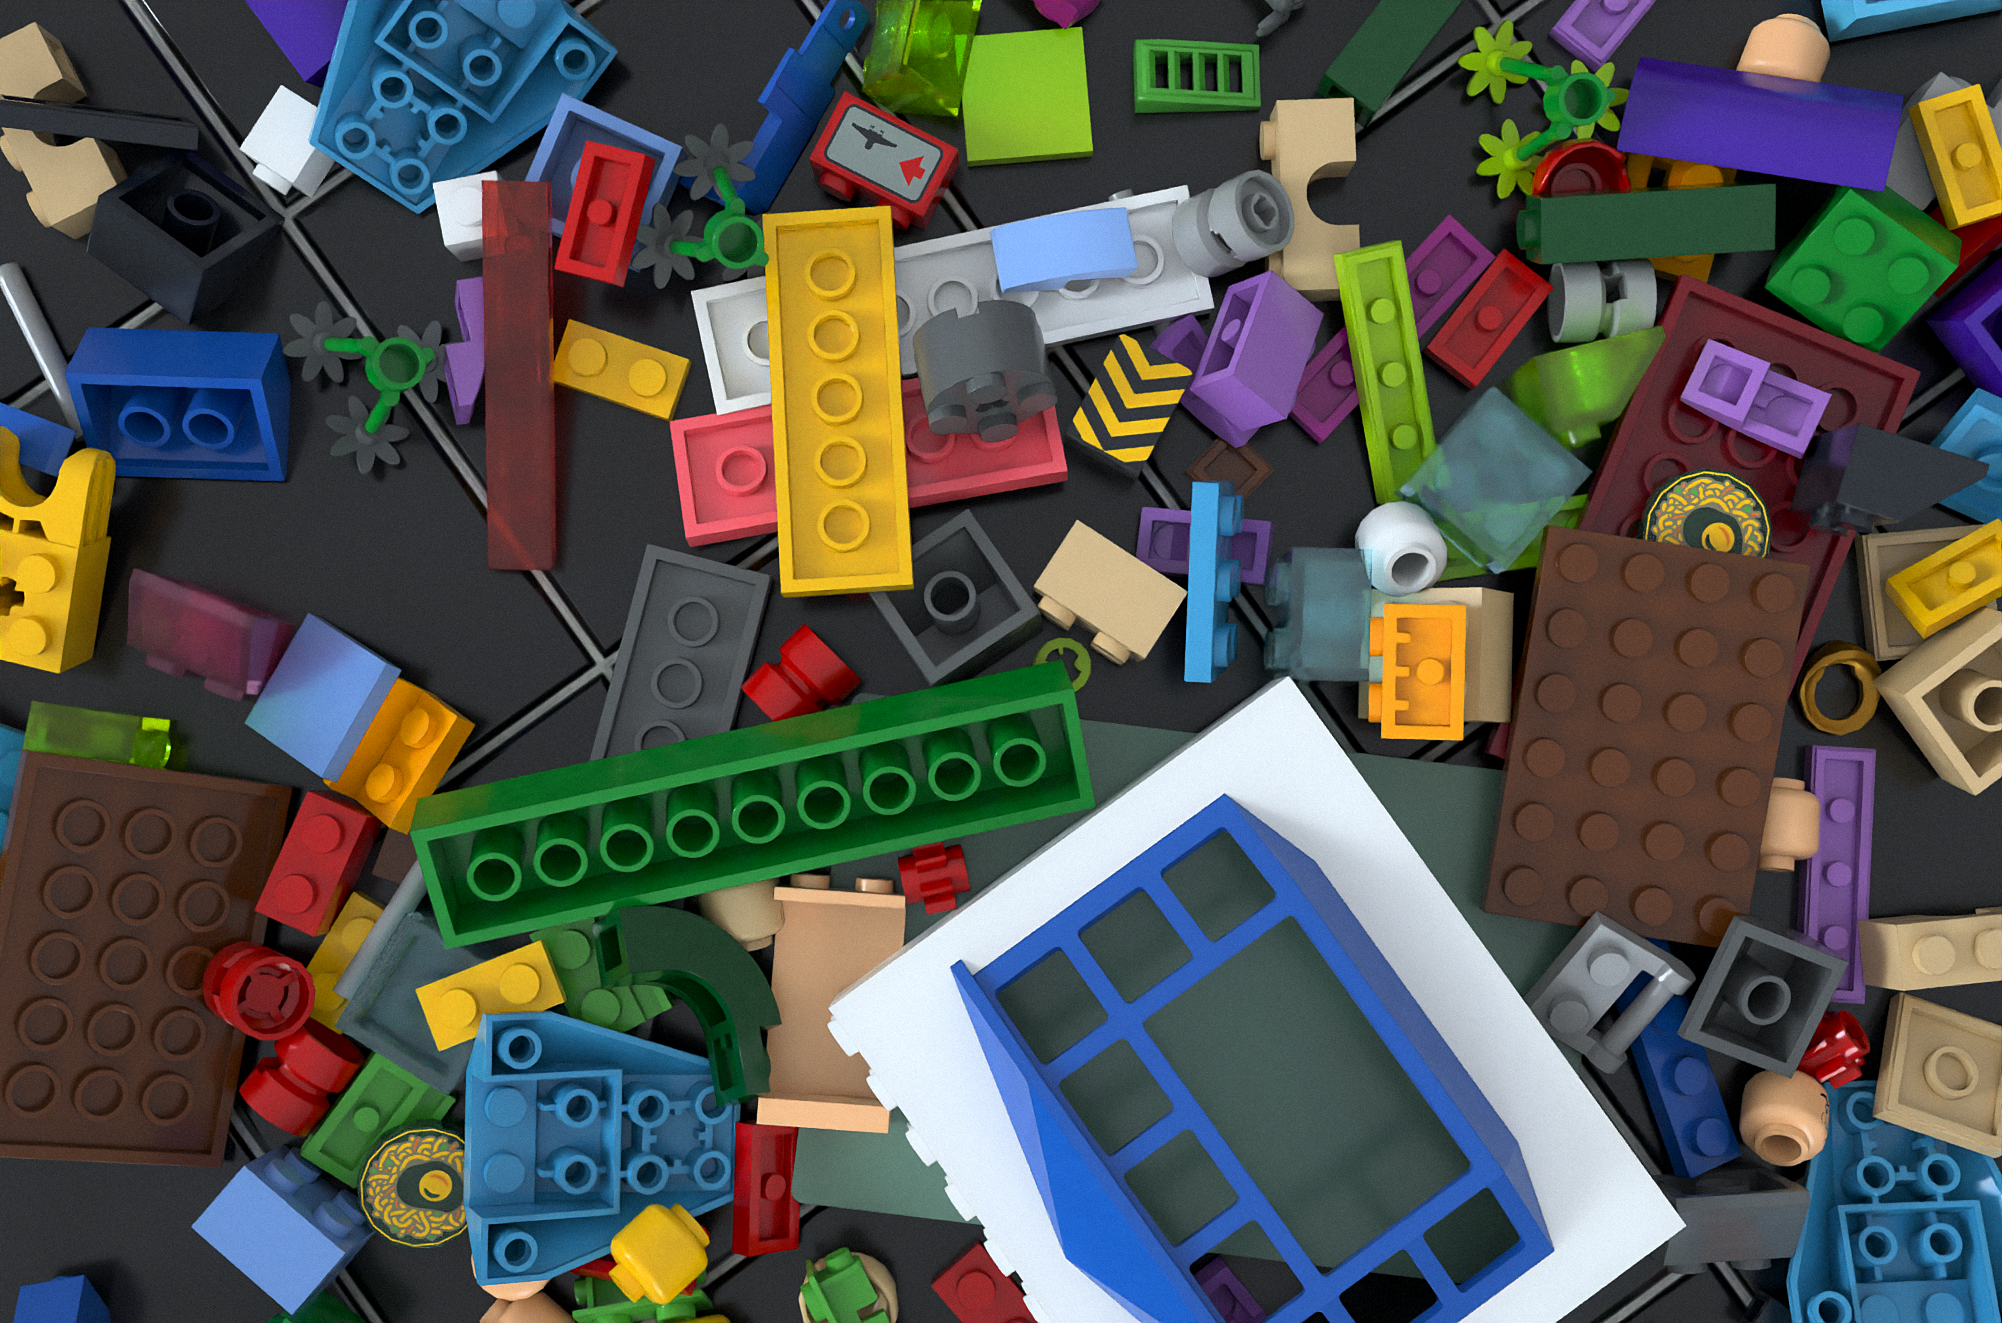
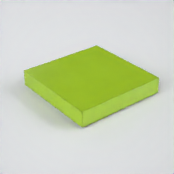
(1026, 98)

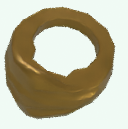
(1864, 670)

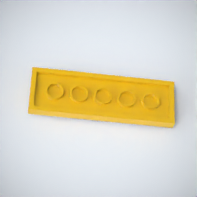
(837, 402)

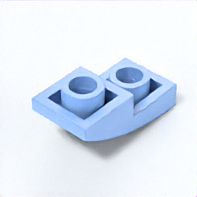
(1063, 248)

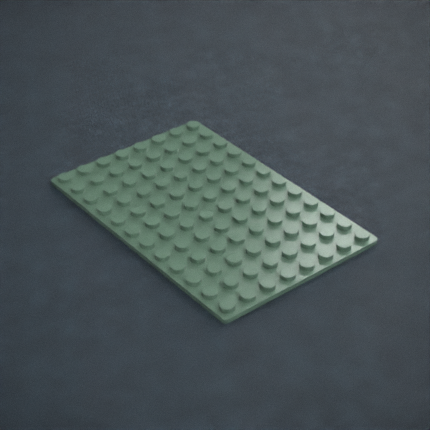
(1258, 1041)

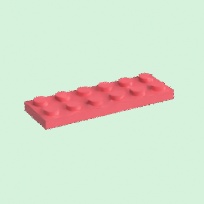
(730, 467)

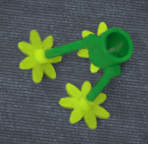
(1568, 102)

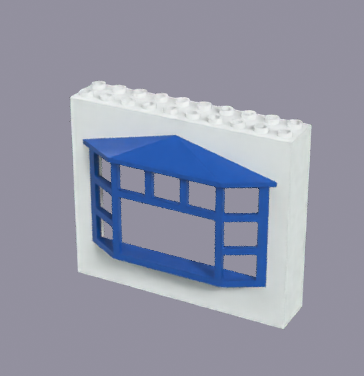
(1394, 942)

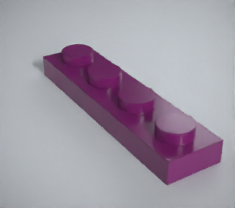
(1436, 278)

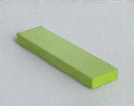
(1385, 362)

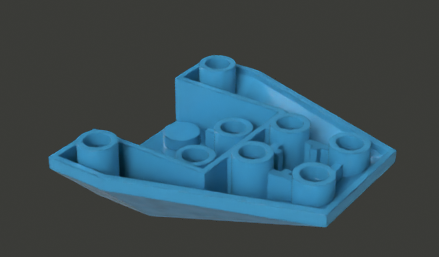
(448, 86)
(578, 1137)
(1895, 1225)

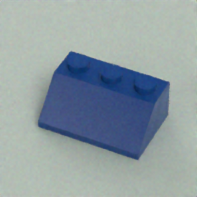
(184, 402)

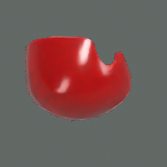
(1579, 167)

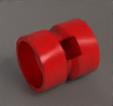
(802, 680)
(273, 995)
(295, 1083)

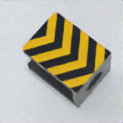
(1128, 406)

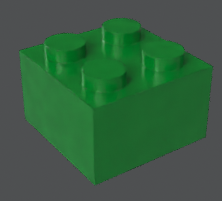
(1864, 265)

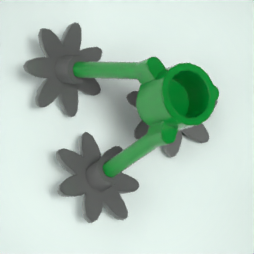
(727, 236)
(390, 368)

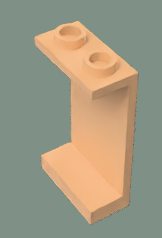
(824, 947)

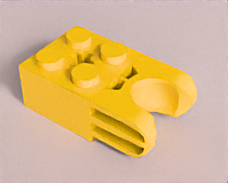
(53, 558)

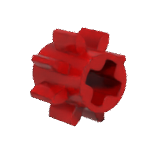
(934, 876)
(1836, 1049)

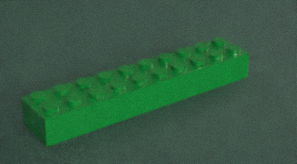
(752, 804)

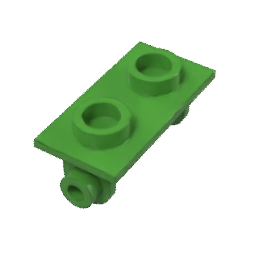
(840, 1290)
(610, 1305)

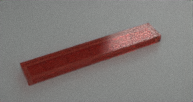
(519, 373)

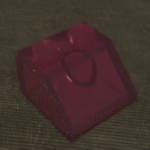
(204, 633)

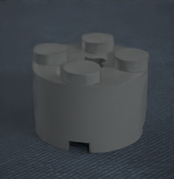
(983, 370)

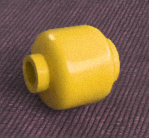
(658, 1254)

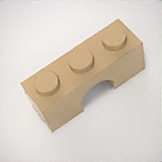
(1306, 144)
(62, 177)
(1932, 950)

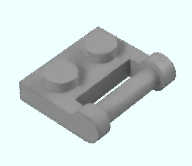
(1591, 978)

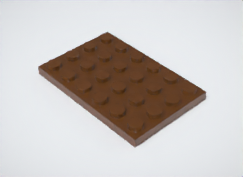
(1643, 735)
(107, 920)

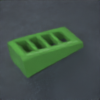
(1176, 52)

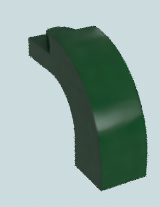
(709, 974)

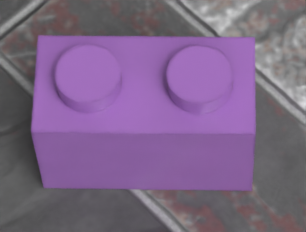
(1257, 351)

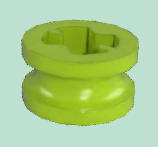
(1081, 662)

